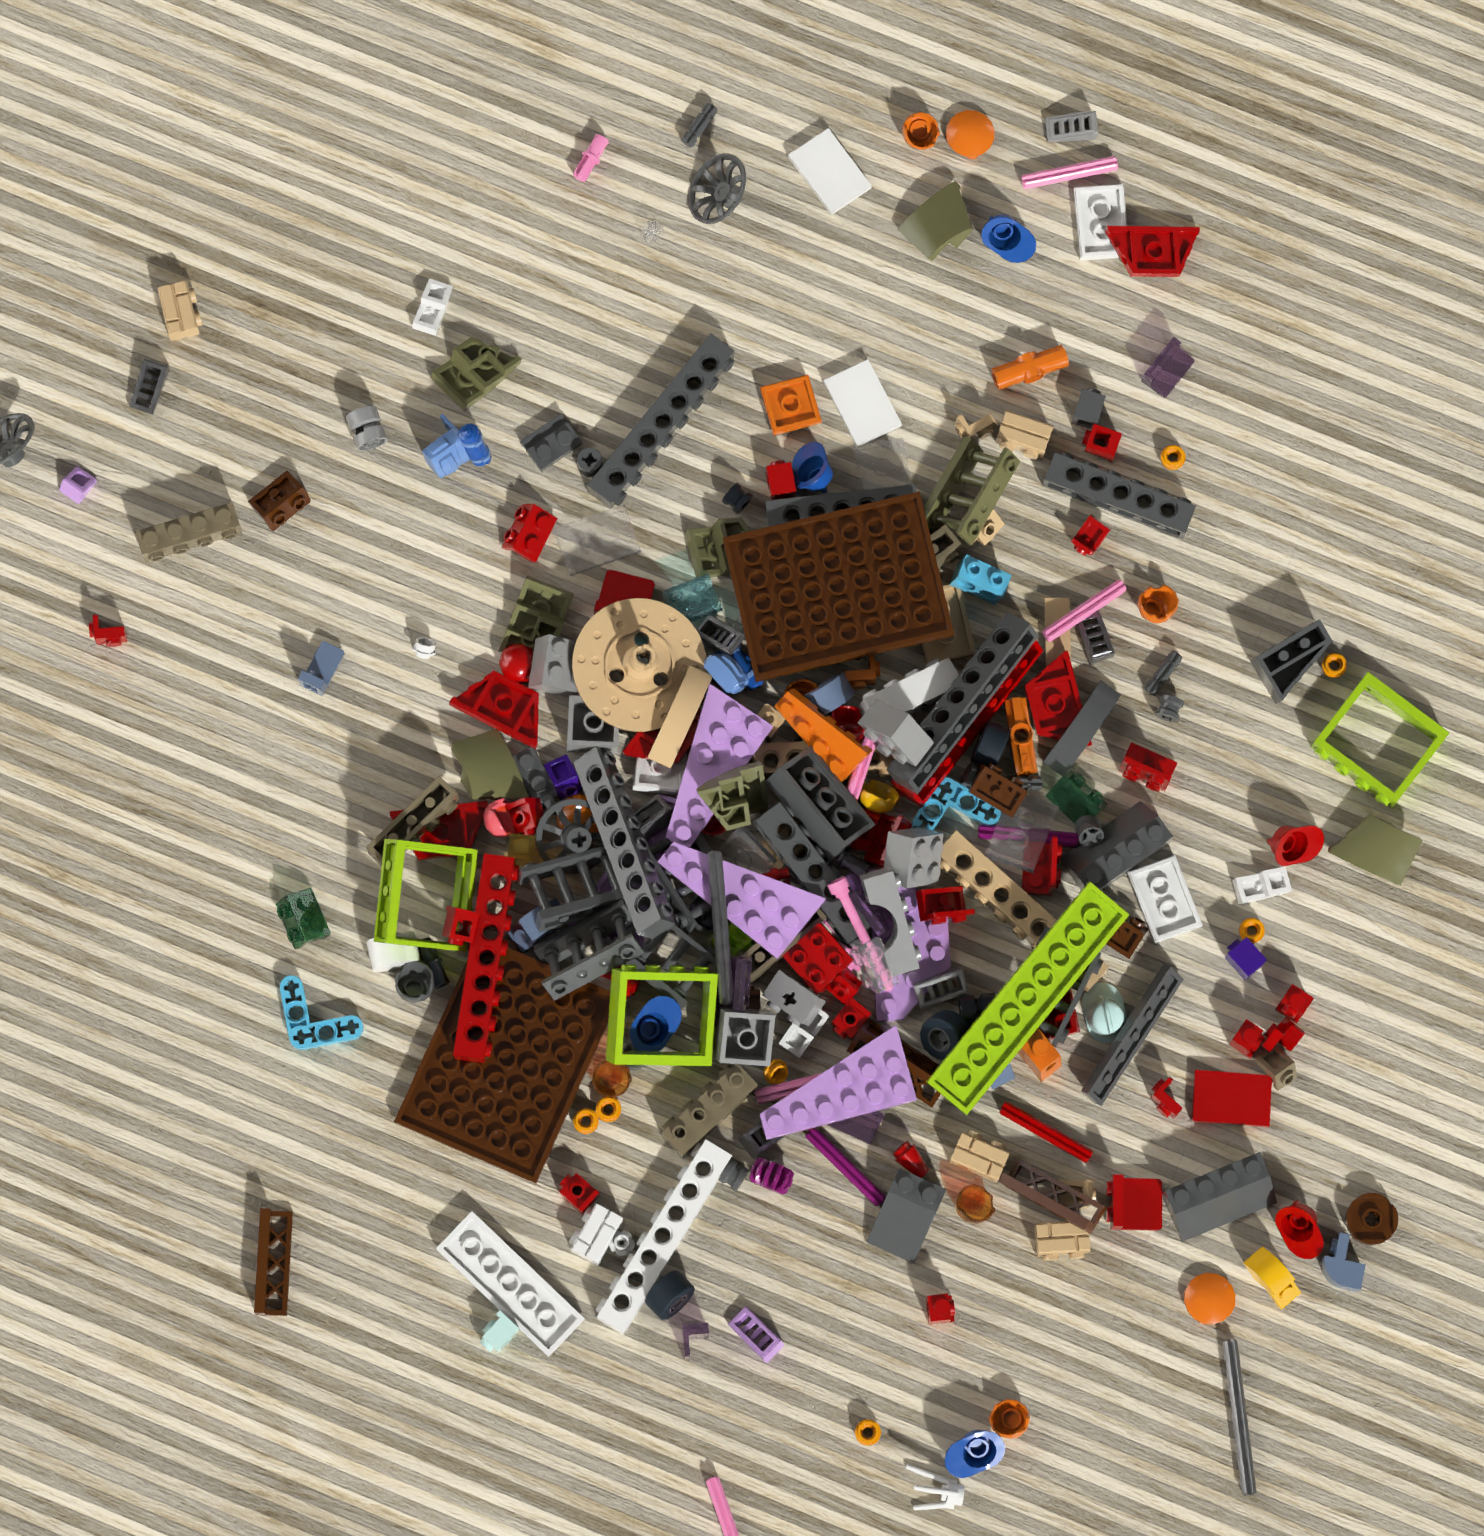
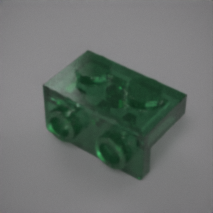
(1076, 797)
(302, 918)

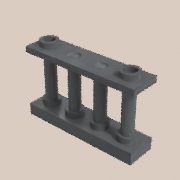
(573, 909)
(684, 917)
(581, 935)
(677, 992)
(1061, 1033)

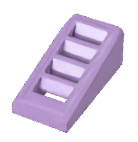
(771, 1350)

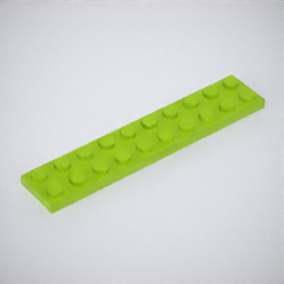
(1027, 998)

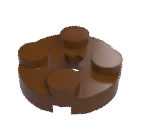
(1381, 1208)

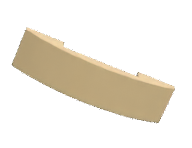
(680, 717)

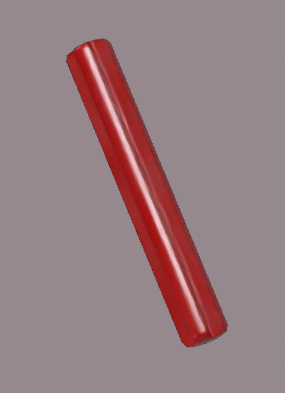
(1046, 1132)

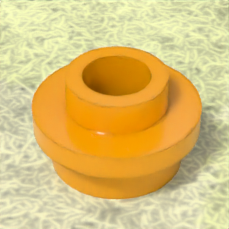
(1173, 450)
(1337, 658)
(1255, 923)
(776, 1072)
(608, 1101)
(585, 1112)
(867, 1423)

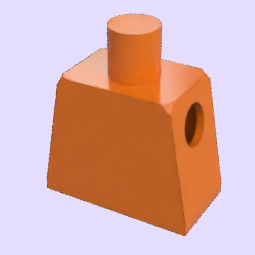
(1039, 1055)

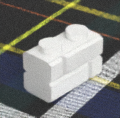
(596, 1233)

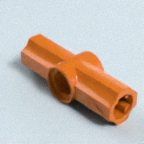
(1030, 367)
(1022, 751)

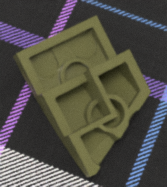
(938, 222)
(473, 371)
(708, 549)
(537, 613)
(488, 767)
(736, 795)
(1378, 848)

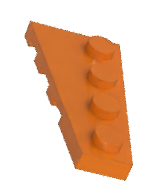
(833, 745)

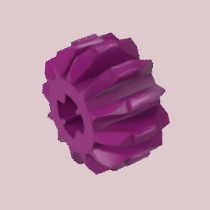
(771, 1176)

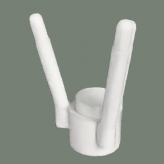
(950, 1493)

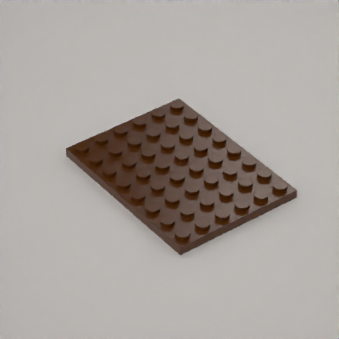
(838, 586)
(521, 1095)

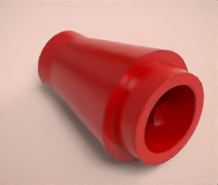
(910, 1159)

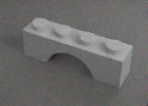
(882, 890)

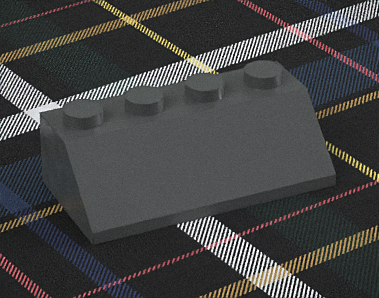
(820, 802)
(1125, 845)
(1220, 1196)

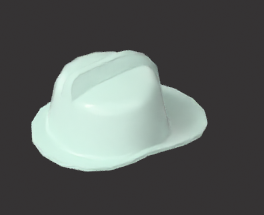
(1104, 1012)

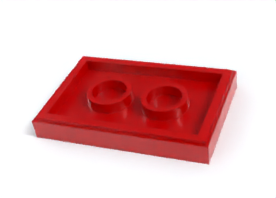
(1231, 1098)

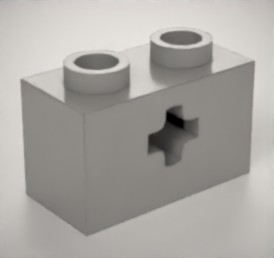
(807, 1002)

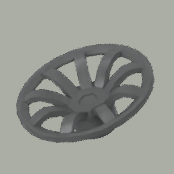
(724, 191)
(11, 445)
(574, 836)

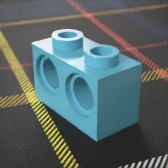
(980, 579)

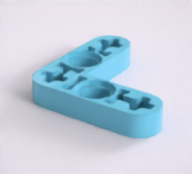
(953, 800)
(304, 1025)

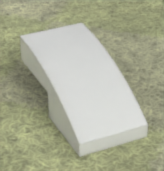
(432, 307)
(1262, 885)
(800, 1037)

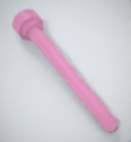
(840, 889)

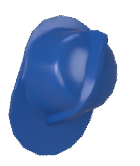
(1008, 238)
(812, 468)
(655, 1024)
(974, 1453)

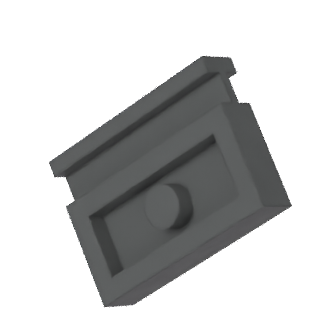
(551, 442)

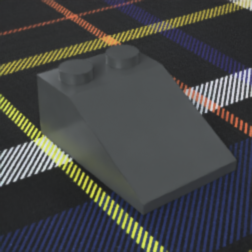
(906, 1215)

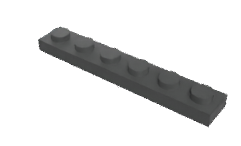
(1132, 1034)

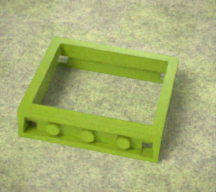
(1401, 707)
(391, 888)
(616, 1018)

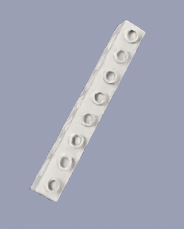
(622, 1318)

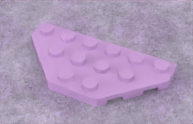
(935, 955)

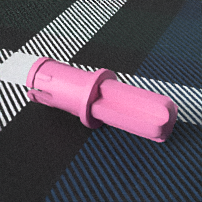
(590, 158)

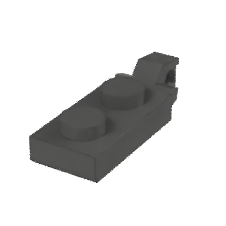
(535, 777)

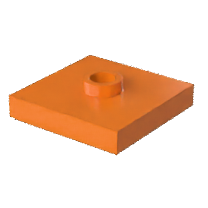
(790, 405)

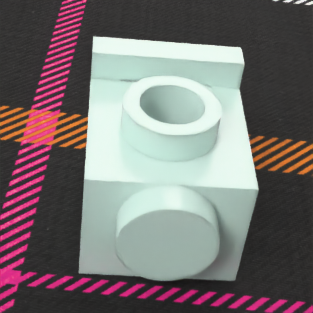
(498, 1333)

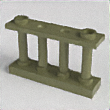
(952, 482)

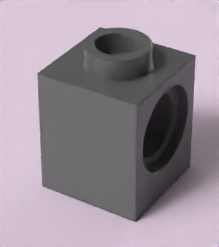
(1088, 408)

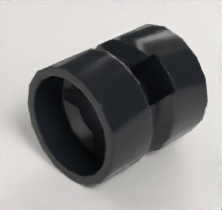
(972, 1007)

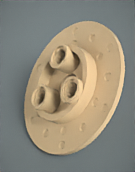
(609, 646)

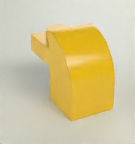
(1272, 1276)

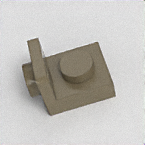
(1277, 1066)

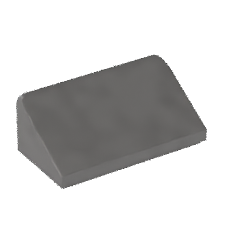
(653, 816)

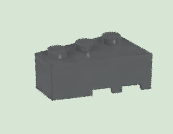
(1290, 659)

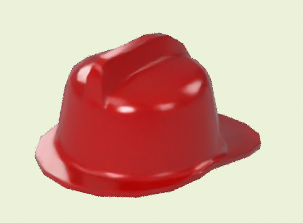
(1296, 844)
(1300, 1230)

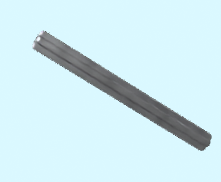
(720, 927)
(1239, 1417)

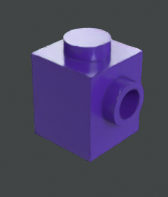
(1244, 957)

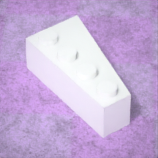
(916, 689)

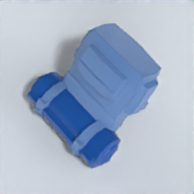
(456, 448)
(732, 671)

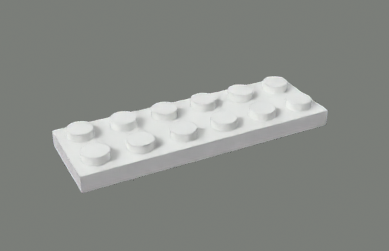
(510, 1284)

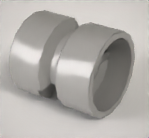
(366, 427)

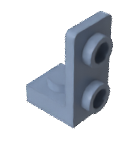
(321, 668)

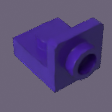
(563, 777)

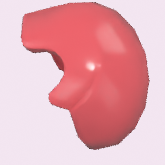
(498, 819)

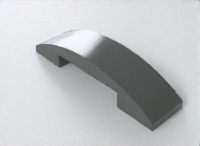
(1082, 728)

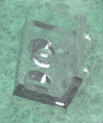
(874, 963)

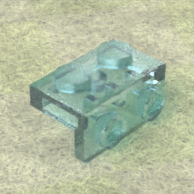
(694, 598)

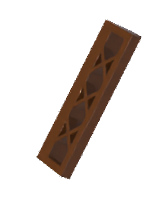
(917, 1063)
(1045, 1200)
(263, 1261)

